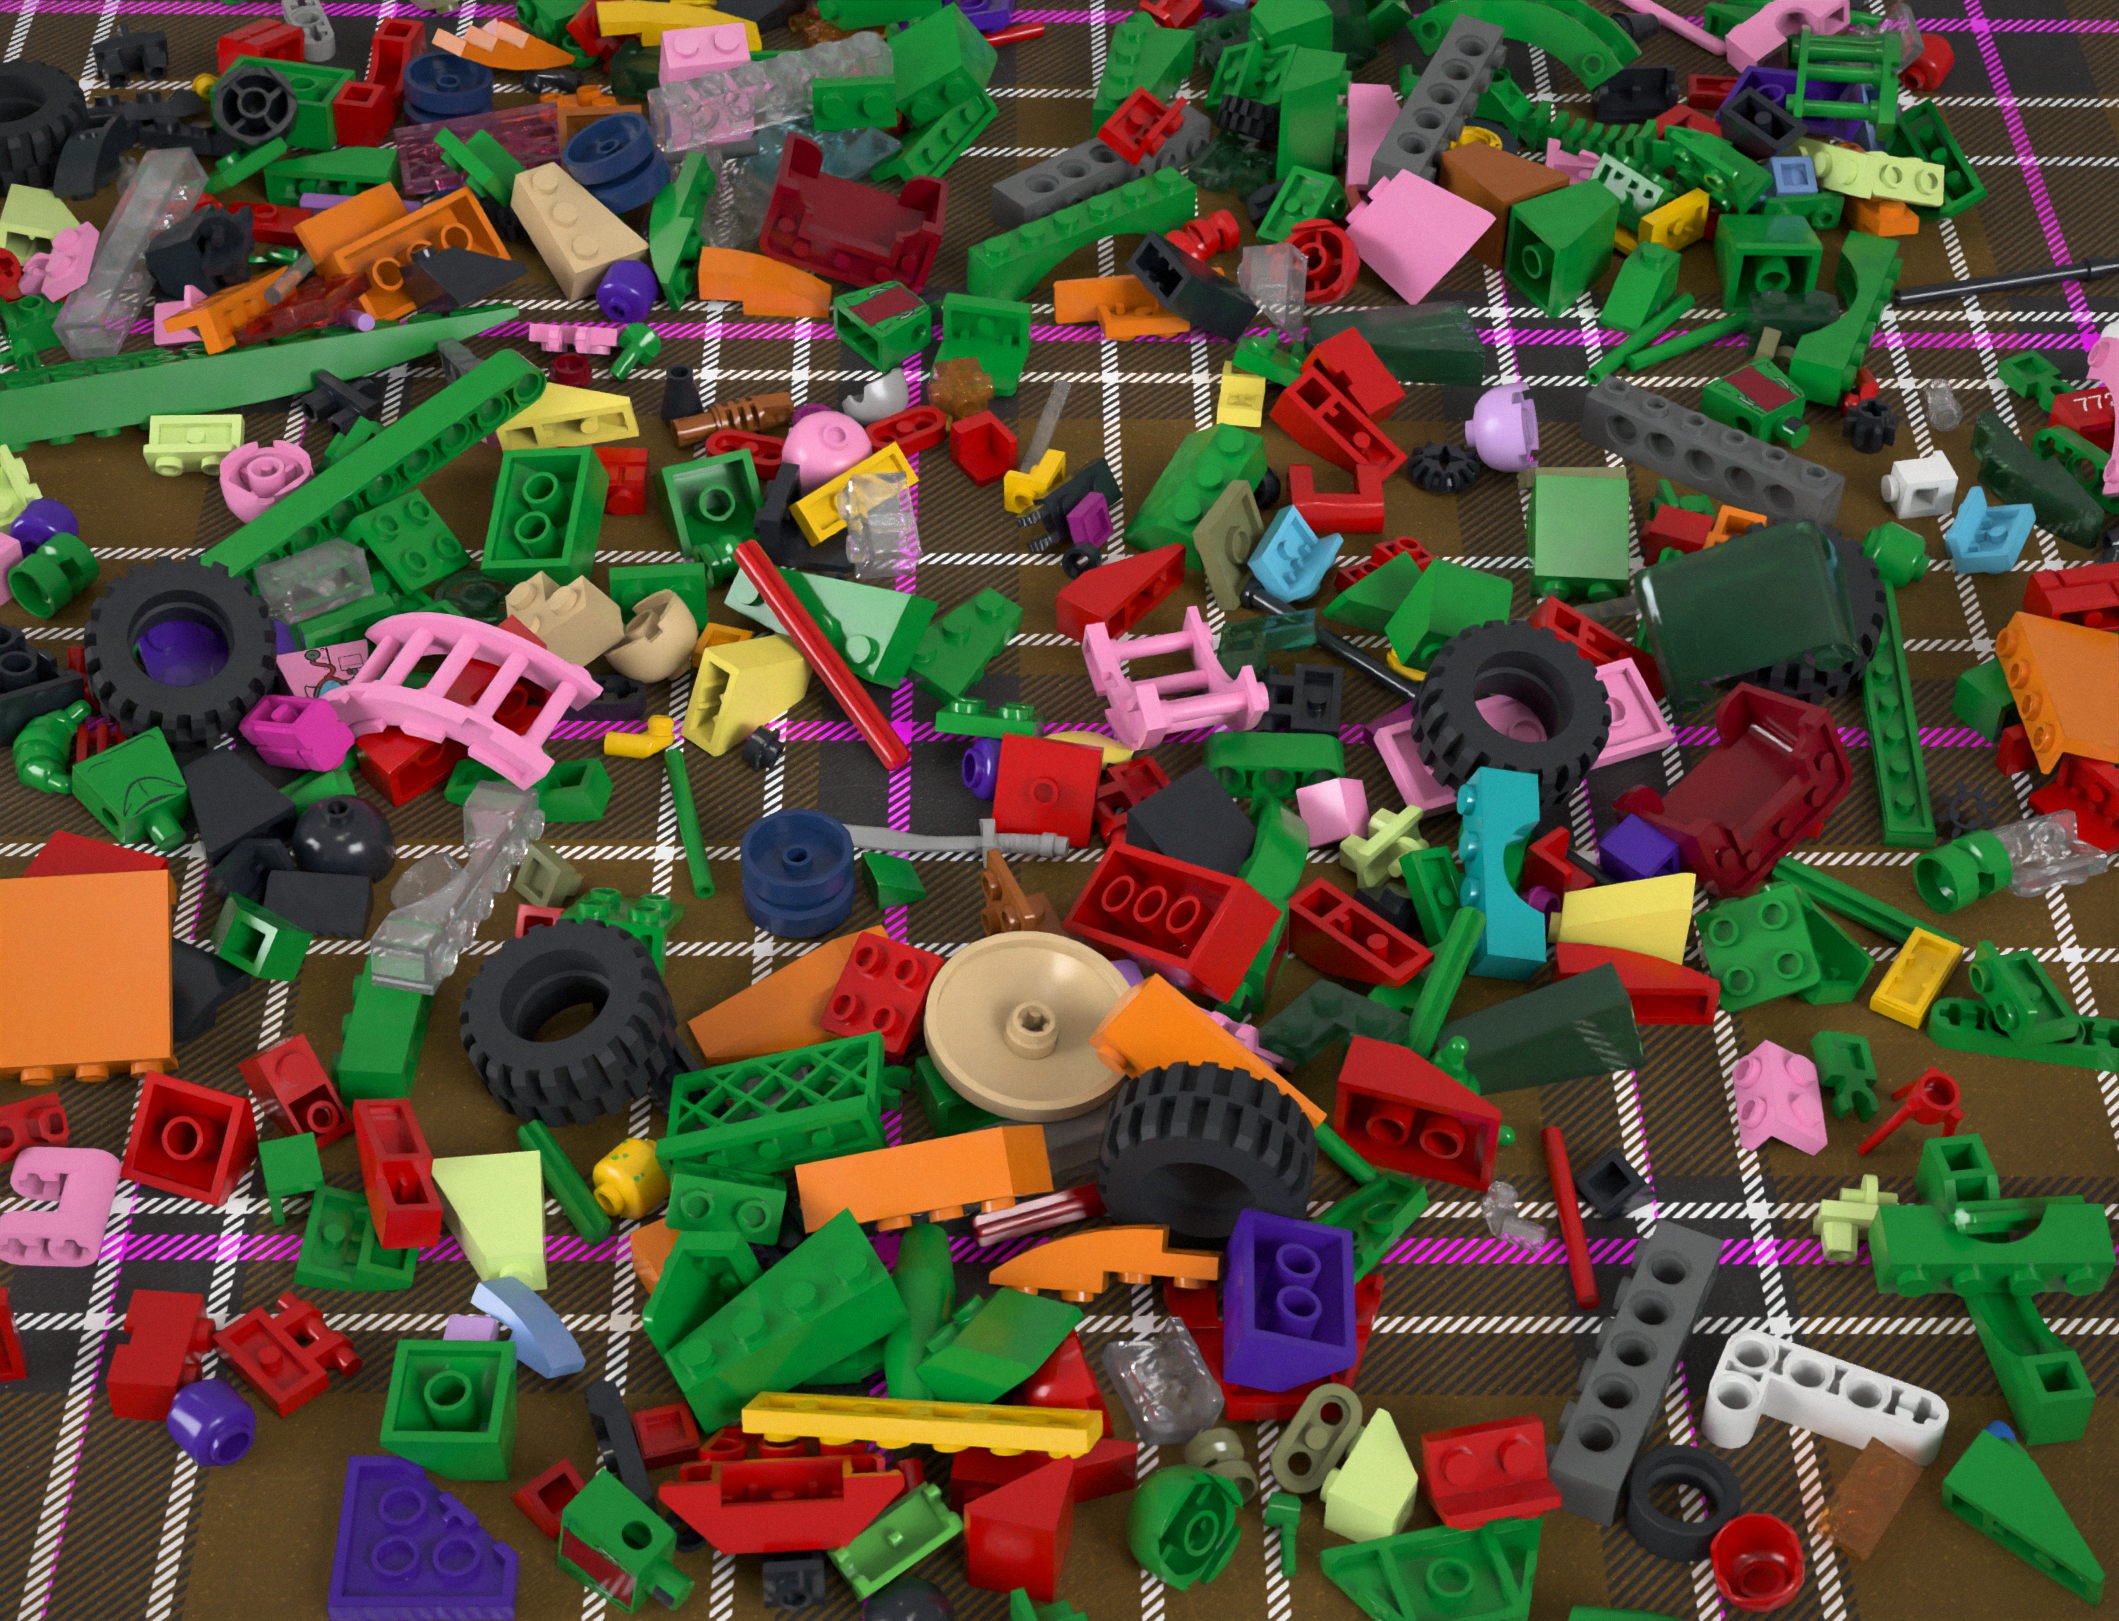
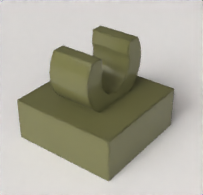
(1768, 348)
(546, 877)

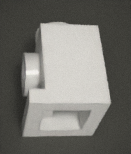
(1920, 486)

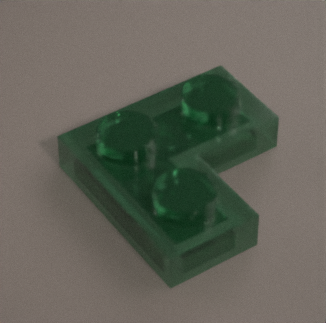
(1253, 639)
(1325, 1015)

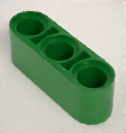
(1272, 761)

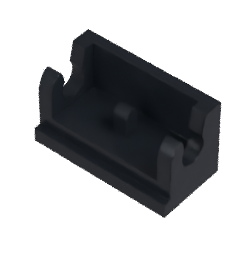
(1635, 95)

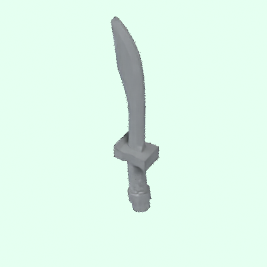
(886, 839)

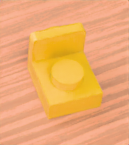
(1023, 487)

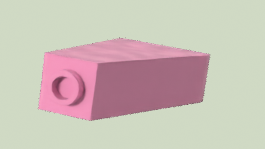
(1370, 118)

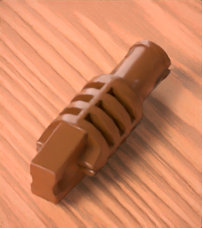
(756, 415)

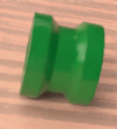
(718, 559)

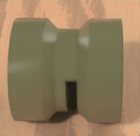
(1223, 1454)

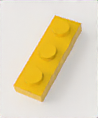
(818, 511)

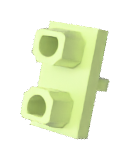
(1388, 840)
(1849, 1218)

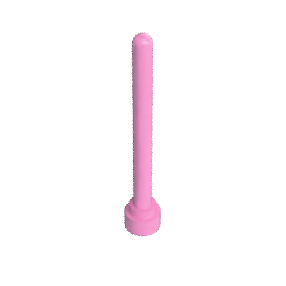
(1679, 26)

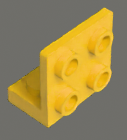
(1670, 225)

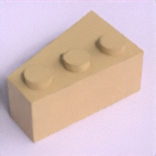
(572, 229)

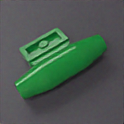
(929, 1293)

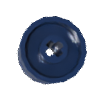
(445, 88)
(618, 161)
(797, 873)

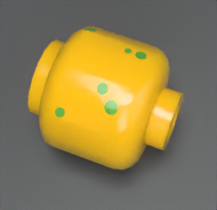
(630, 1180)

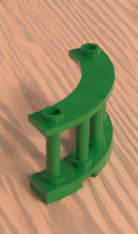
(1568, 29)
(1883, 55)

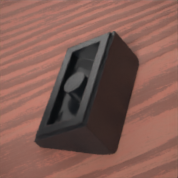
(322, 902)

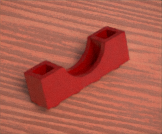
(368, 109)

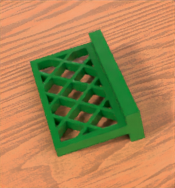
(781, 1135)

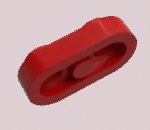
(911, 429)
(764, 449)

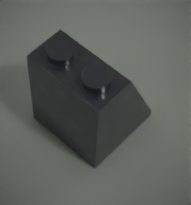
(1193, 824)

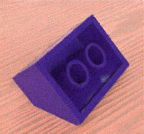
(1778, 83)
(1287, 1302)

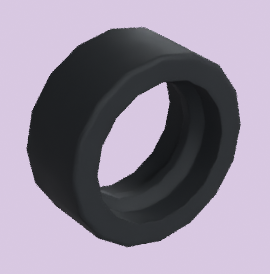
(1692, 1468)

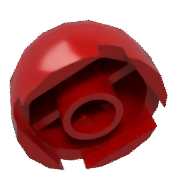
(1331, 261)
(1066, 1383)

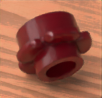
(571, 370)

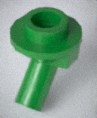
(638, 344)

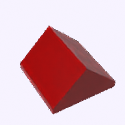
(190, 1139)
(1022, 1533)

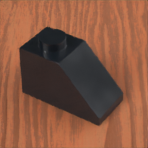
(1758, 126)

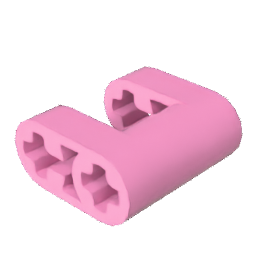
(83, 1209)

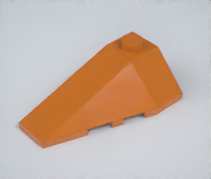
(778, 1010)

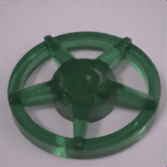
(477, 598)

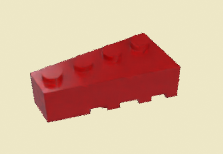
(408, 765)

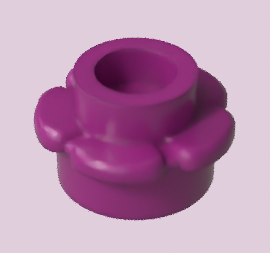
(1543, 901)

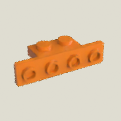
(1118, 304)

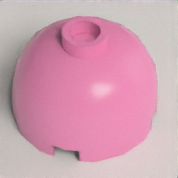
(825, 448)
(262, 477)

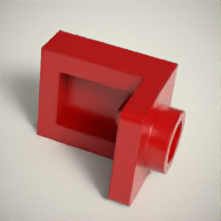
(1174, 13)

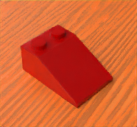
(1414, 1116)

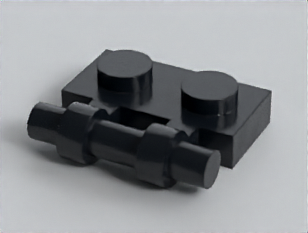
(1315, 698)

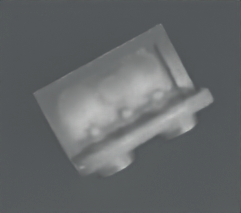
(2048, 853)
(1165, 1385)

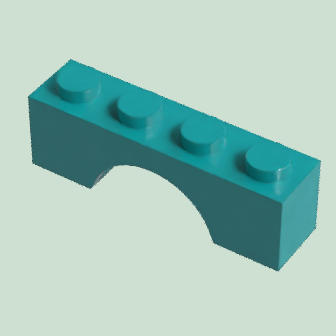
(1498, 812)

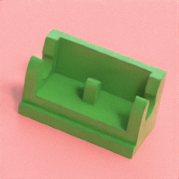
(896, 1540)

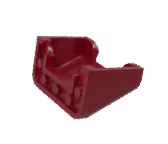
(849, 227)
(1753, 793)

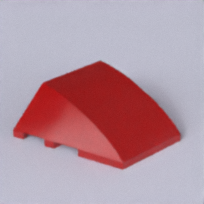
(780, 1494)

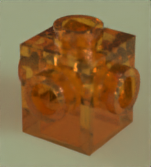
(960, 389)

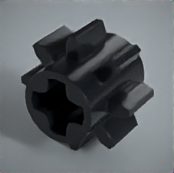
(1870, 426)
(1963, 797)

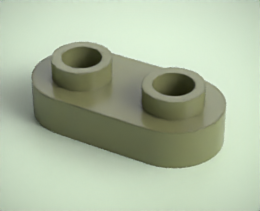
(1315, 1439)

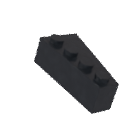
(31, 684)

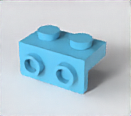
(1988, 536)
(1292, 558)

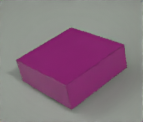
(1091, 520)

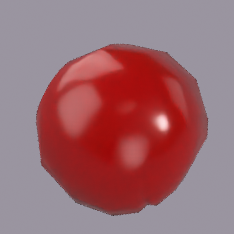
(1757, 1562)

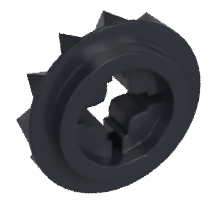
(1426, 470)

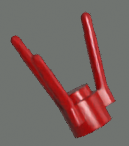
(1929, 1102)

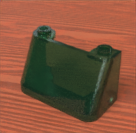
(1746, 610)

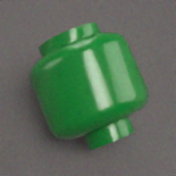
(1896, 553)

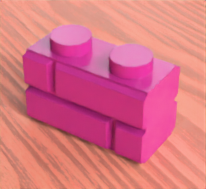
(297, 732)

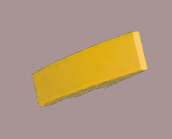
(655, 17)

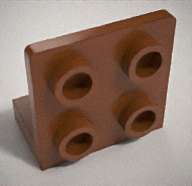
(1008, 907)

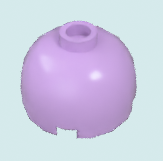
(1504, 428)

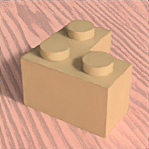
(571, 619)

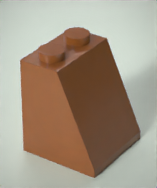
(1495, 183)

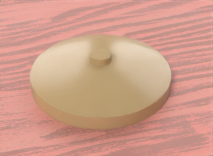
(1015, 1025)

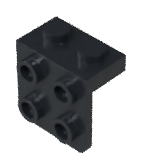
(782, 536)

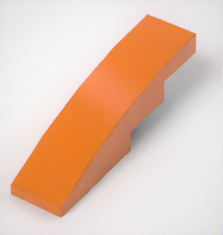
(505, 49)

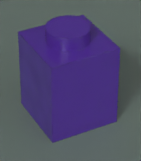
(1637, 851)

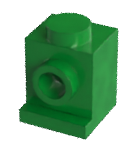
(30, 319)

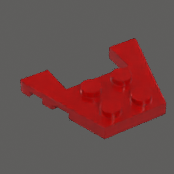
(1241, 1402)

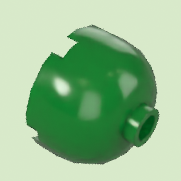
(1183, 1524)

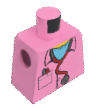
(320, 669)

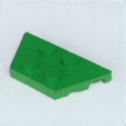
(1441, 1572)

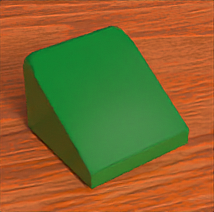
(890, 880)

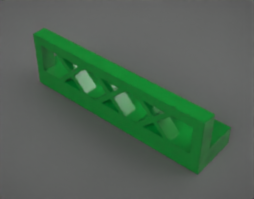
(939, 142)

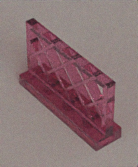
(515, 129)

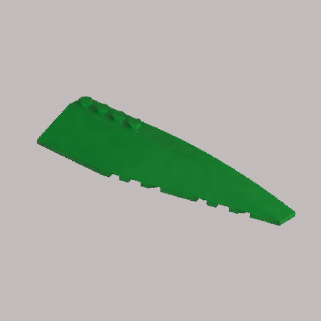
(135, 385)

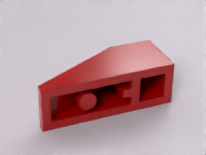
(1332, 426)
(1120, 592)
(1595, 641)
(1351, 940)
(1101, 1472)

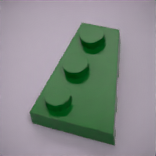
(962, 644)

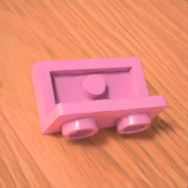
(1779, 1098)

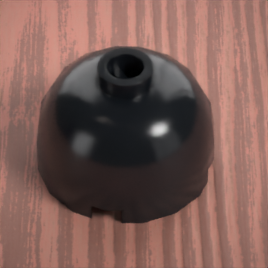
(255, 106)
(344, 838)

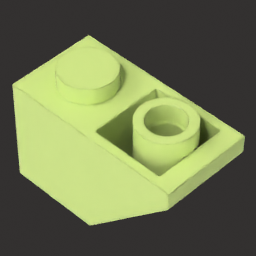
(1374, 1488)

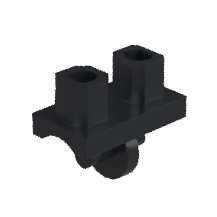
(129, 54)
(228, 245)
(341, 402)

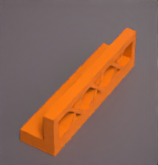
(225, 311)

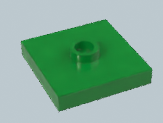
(236, 167)

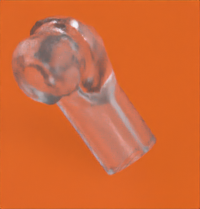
(1505, 1220)

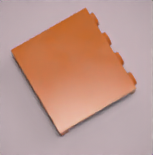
(2063, 686)
(86, 976)

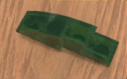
(2020, 478)

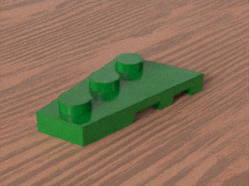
(1376, 1216)

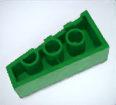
(1145, 58)

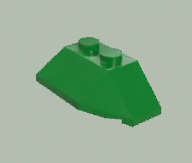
(1925, 136)

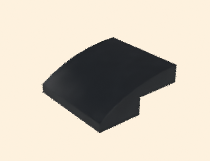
(199, 986)

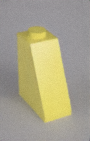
(744, 688)
(1634, 916)

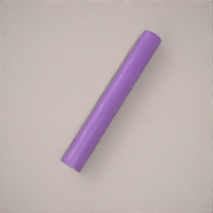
(356, 319)

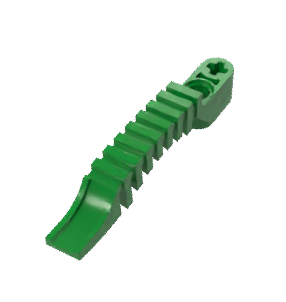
(1533, 124)

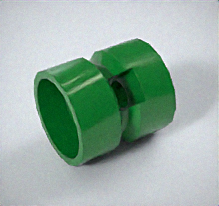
(53, 575)
(1962, 872)

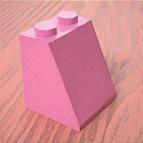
(701, 50)
(1414, 232)

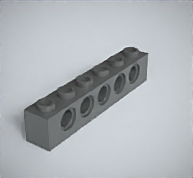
(1441, 101)
(1090, 171)
(1708, 455)
(1633, 1371)

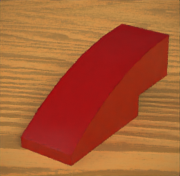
(1657, 988)
(397, 1174)

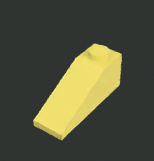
(569, 419)

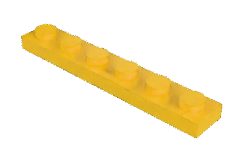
(902, 1422)

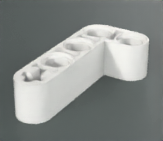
(1819, 1395)

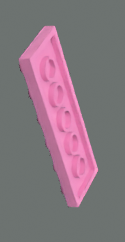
(1634, 731)

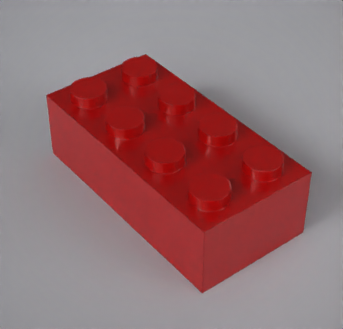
(1172, 919)

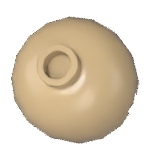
(656, 640)

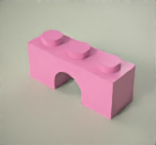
(1762, 37)

